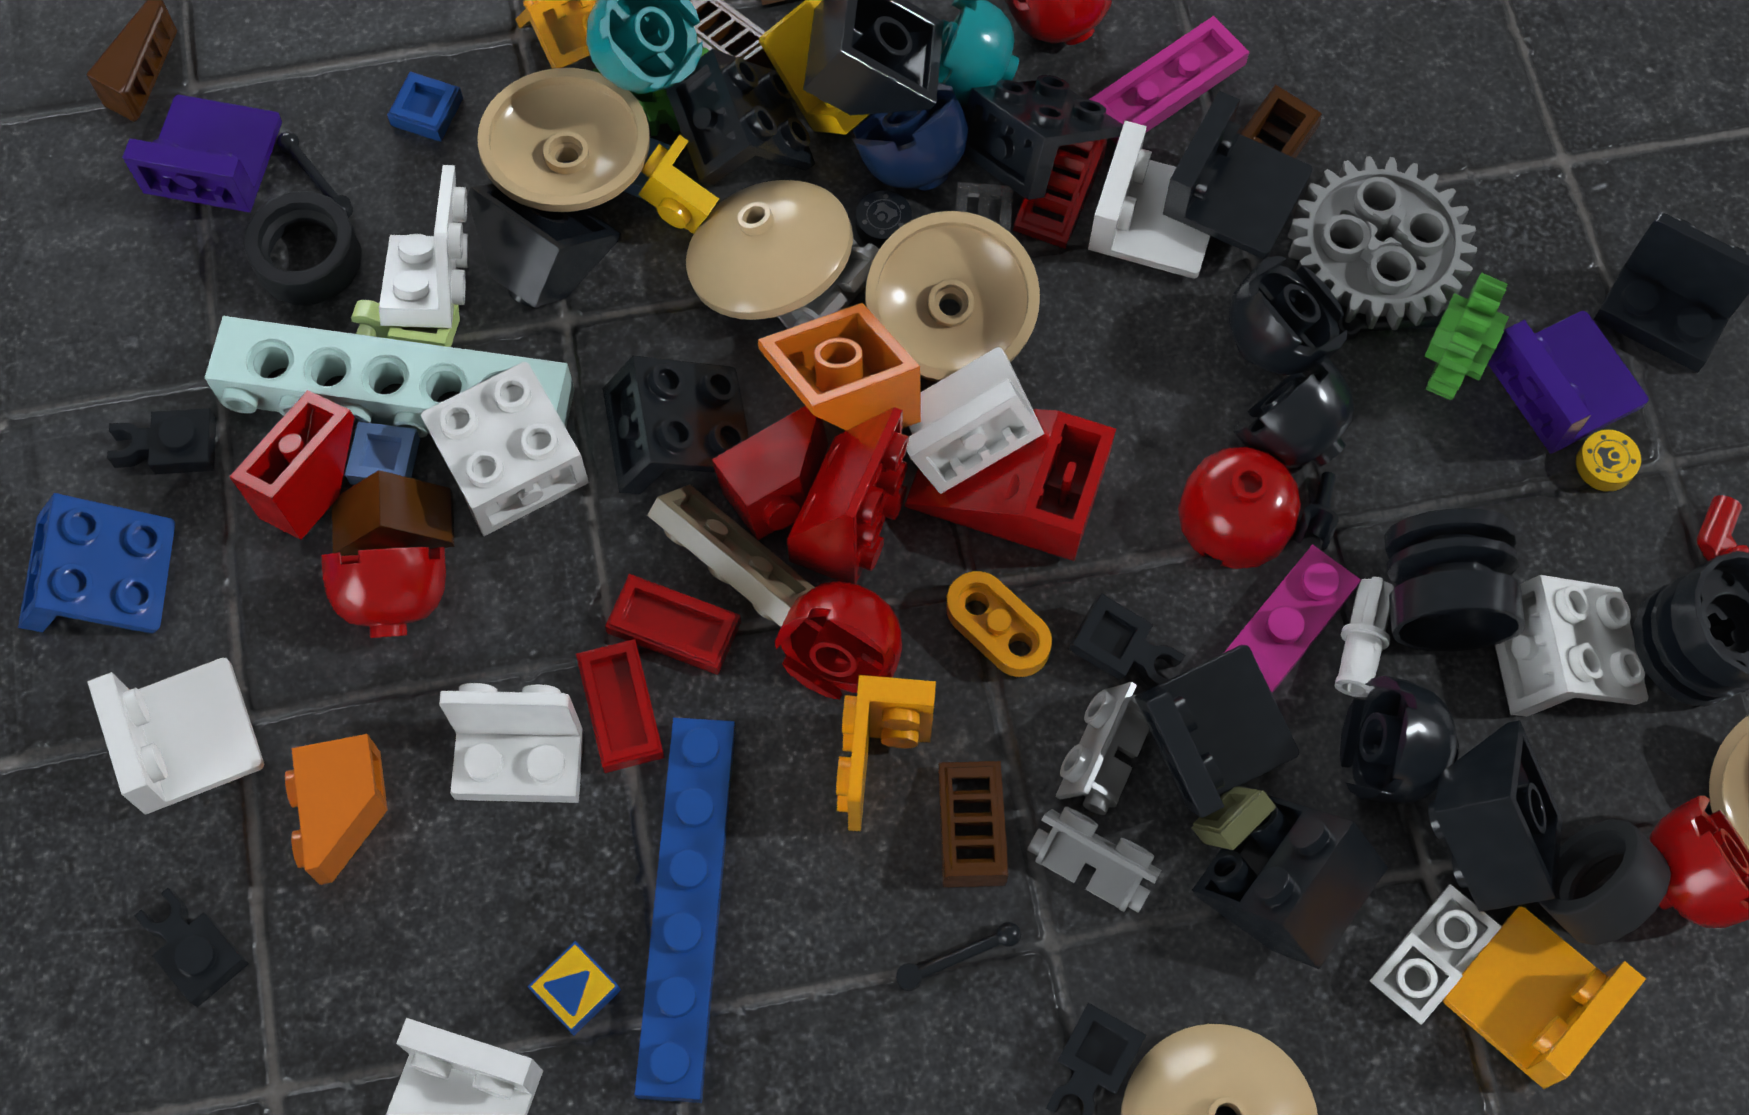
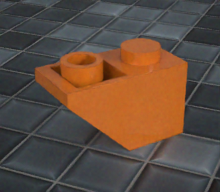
(337, 800)

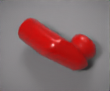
(1717, 528)

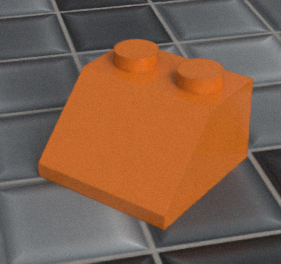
(846, 368)

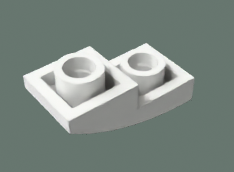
(1435, 954)

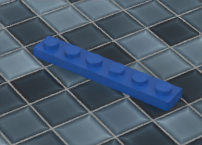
(686, 912)

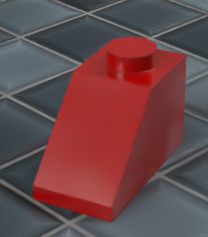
(298, 465)
(773, 471)

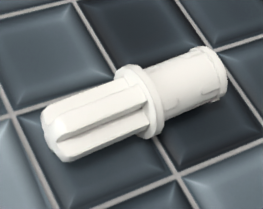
(1364, 637)

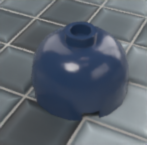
(914, 146)

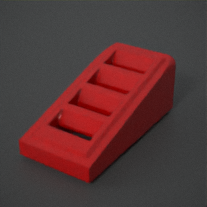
(1077, 158)

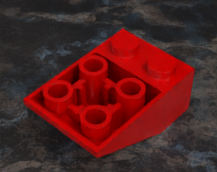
(1033, 494)
(851, 500)

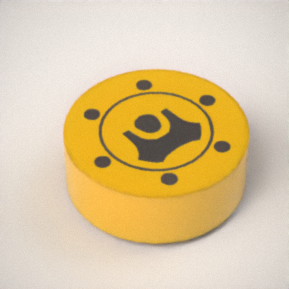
(1608, 460)

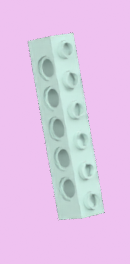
(253, 349)

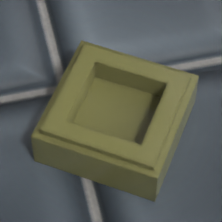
(1233, 823)

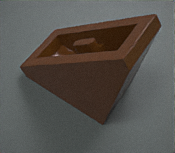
(392, 513)

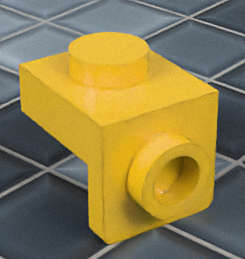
(673, 193)

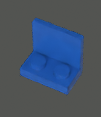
(97, 566)

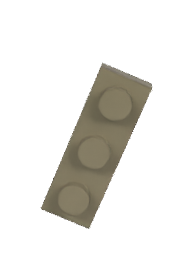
(729, 551)

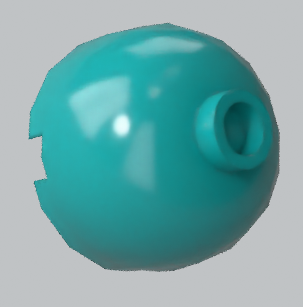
(644, 42)
(976, 48)

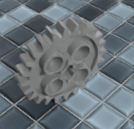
(1383, 241)

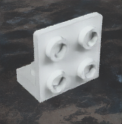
(1131, 215)
(423, 270)
(971, 421)
(506, 447)
(1571, 647)
(176, 734)
(514, 744)
(460, 1076)

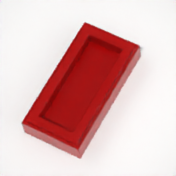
(673, 624)
(620, 706)

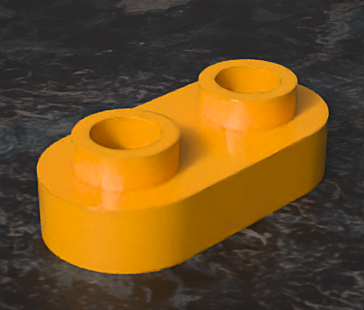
(1002, 623)

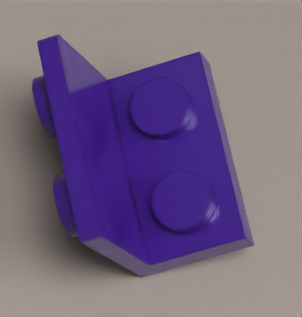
(206, 153)
(1565, 379)

